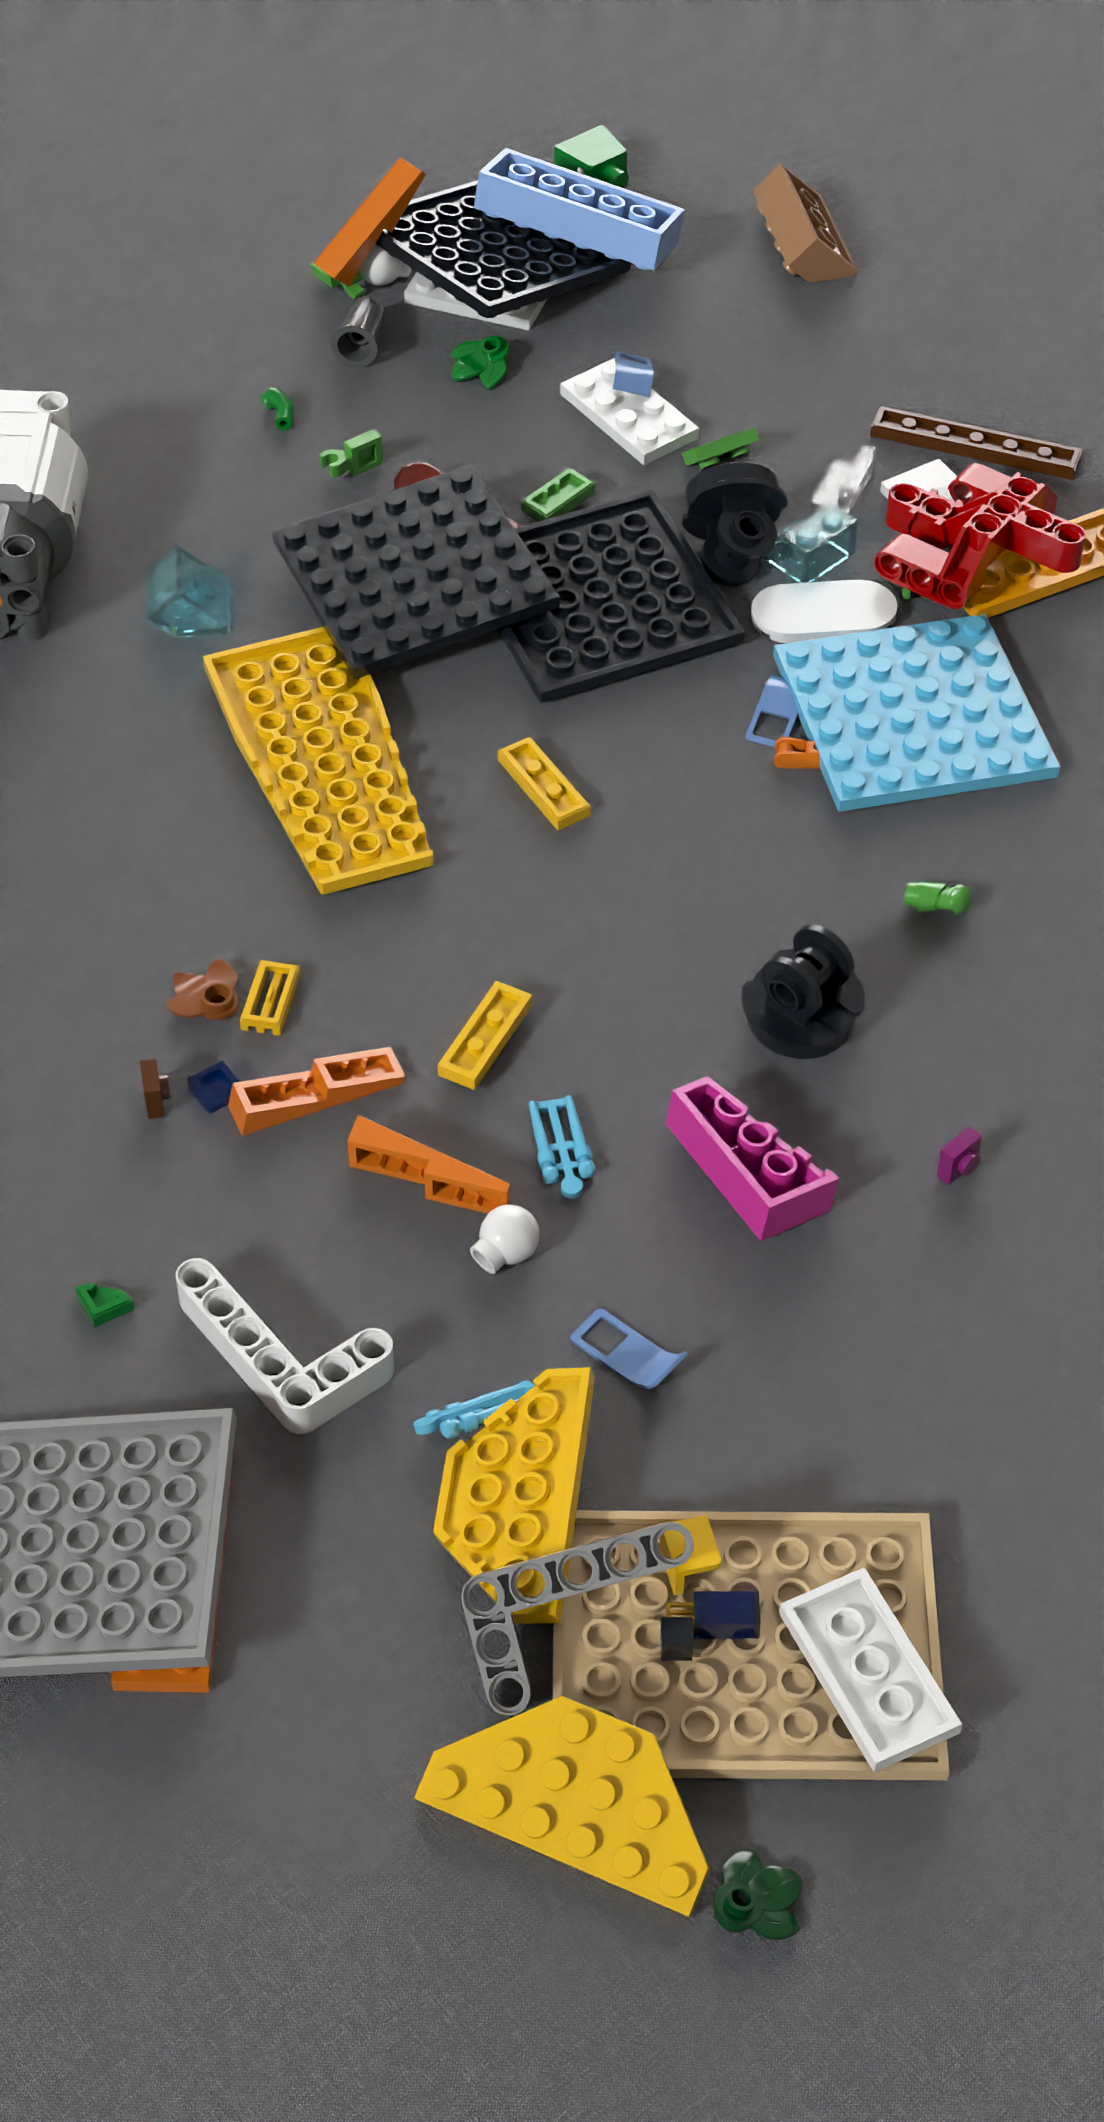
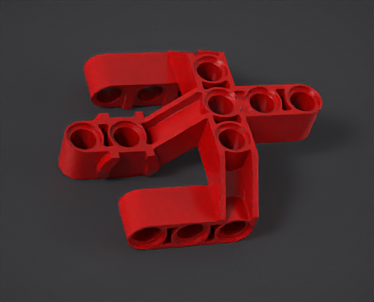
(985, 519)

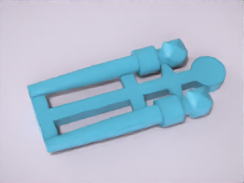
(570, 1186)
(468, 1414)

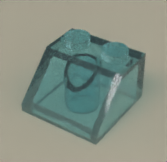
(814, 543)
(188, 596)

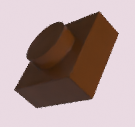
(155, 1088)

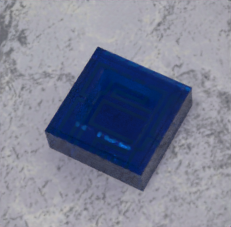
(213, 1086)

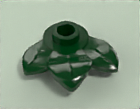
(763, 1896)

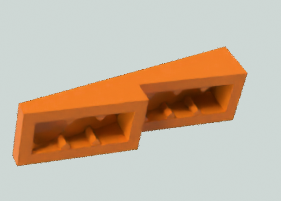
(379, 211)
(330, 1082)
(445, 1178)

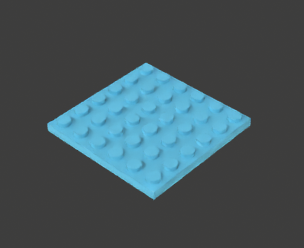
(915, 712)

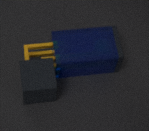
(714, 1617)

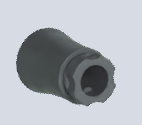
(358, 336)

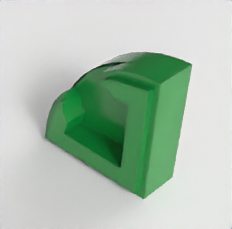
(103, 1303)

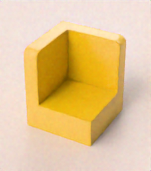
(704, 1555)

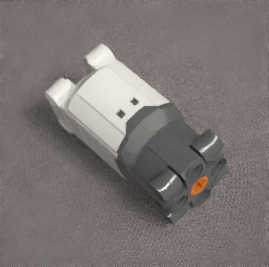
(39, 504)

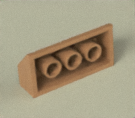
(802, 228)

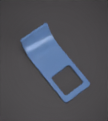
(632, 375)
(777, 701)
(634, 1358)

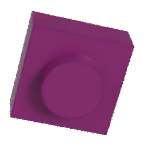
(959, 1156)

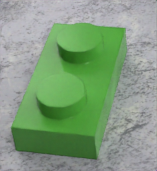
(734, 444)

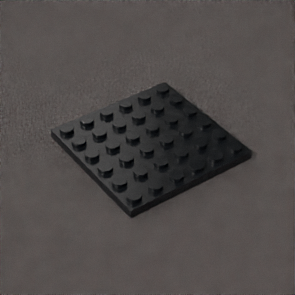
(487, 258)
(414, 571)
(626, 599)

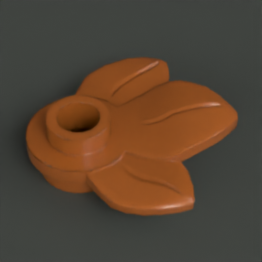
(205, 995)

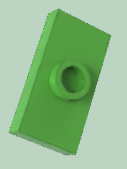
(558, 496)

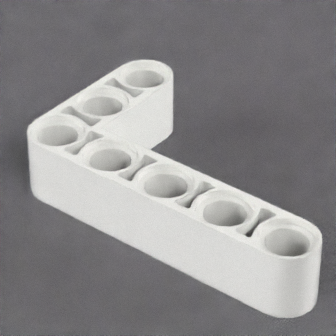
(269, 1356)

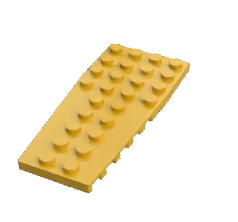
(322, 758)

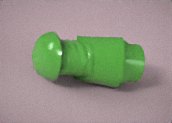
(937, 897)

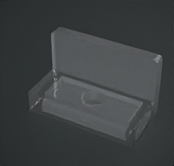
(846, 482)

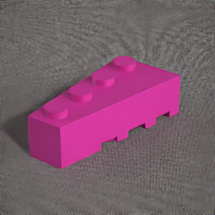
(747, 1161)

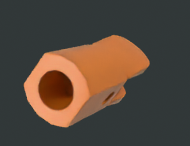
(796, 754)

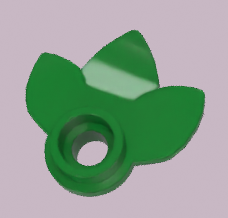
(481, 358)

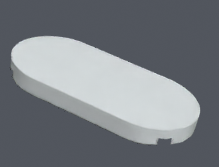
(822, 609)

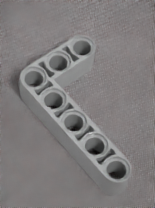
(556, 1587)

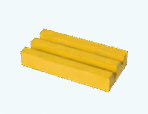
(264, 1021)

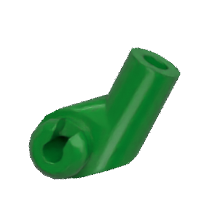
(285, 407)

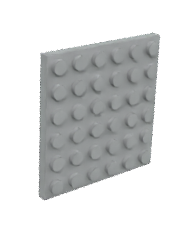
(112, 1540)

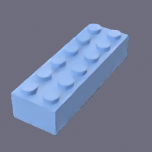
(578, 209)

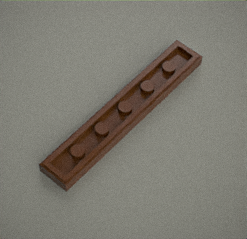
(976, 442)

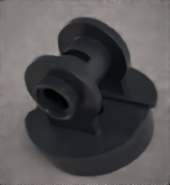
(735, 514)
(805, 996)

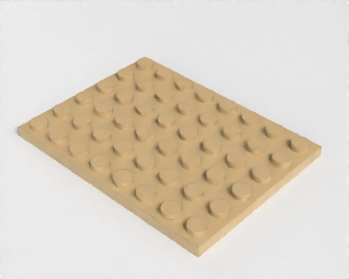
(743, 1701)

